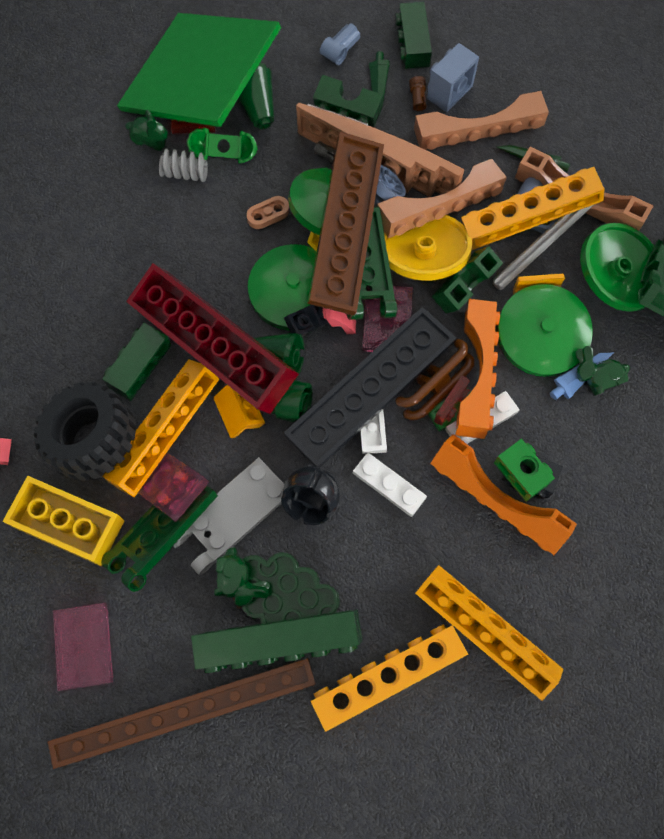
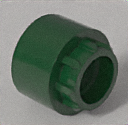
(294, 402)

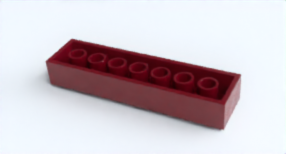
(212, 339)

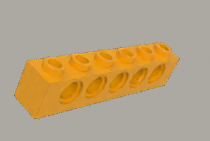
(545, 210)
(162, 426)
(490, 633)
(451, 651)

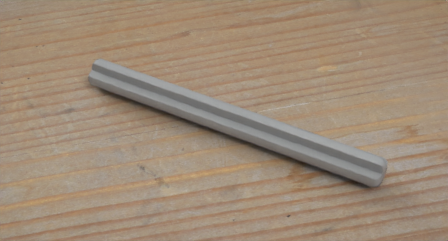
(537, 248)

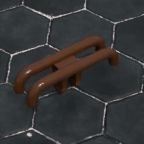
(439, 383)

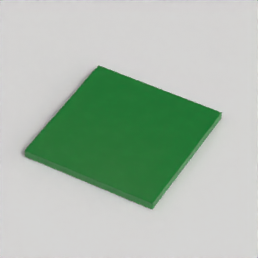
(199, 68)

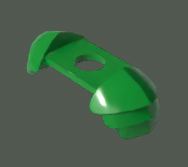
(241, 147)

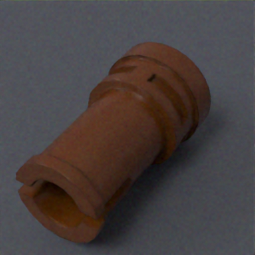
(418, 88)

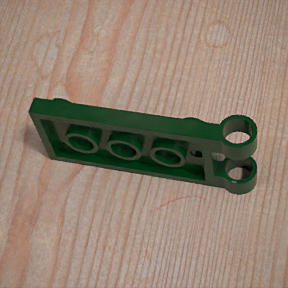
(377, 273)
(152, 539)

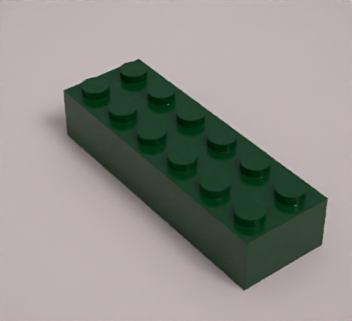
(277, 639)

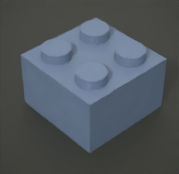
(452, 77)

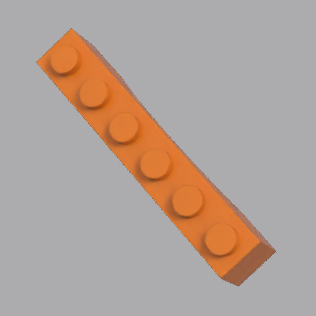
(474, 411)
(543, 525)

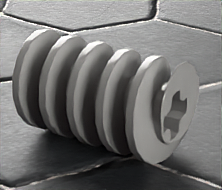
(183, 166)

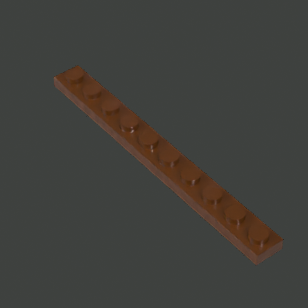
(180, 713)

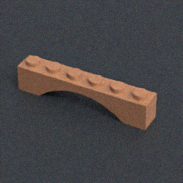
(440, 130)
(612, 209)
(404, 213)

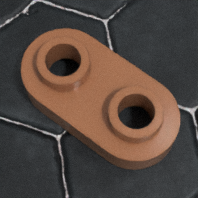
(266, 211)

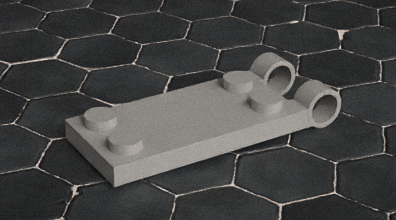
(235, 513)

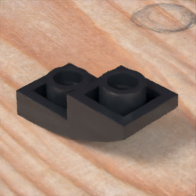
(305, 320)

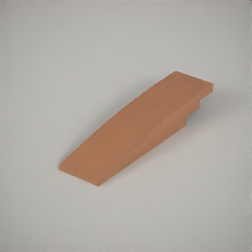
(411, 164)

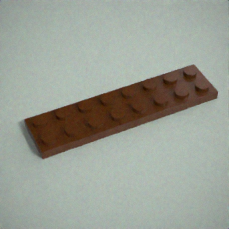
(346, 224)

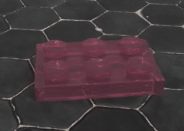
(378, 328)
(172, 487)
(82, 647)

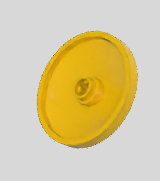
(430, 251)

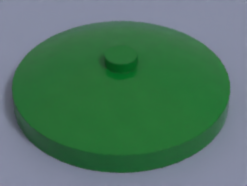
(309, 196)
(614, 264)
(281, 283)
(544, 329)

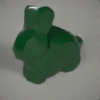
(148, 132)
(601, 374)
(233, 580)

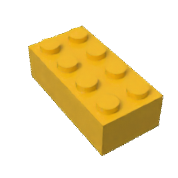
(63, 520)

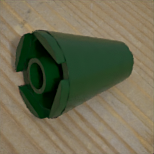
(258, 98)
(286, 348)

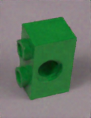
(526, 484)

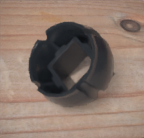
(310, 495)

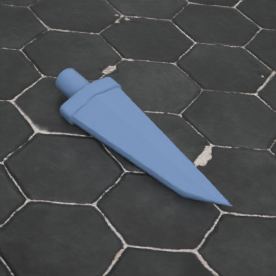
(568, 383)

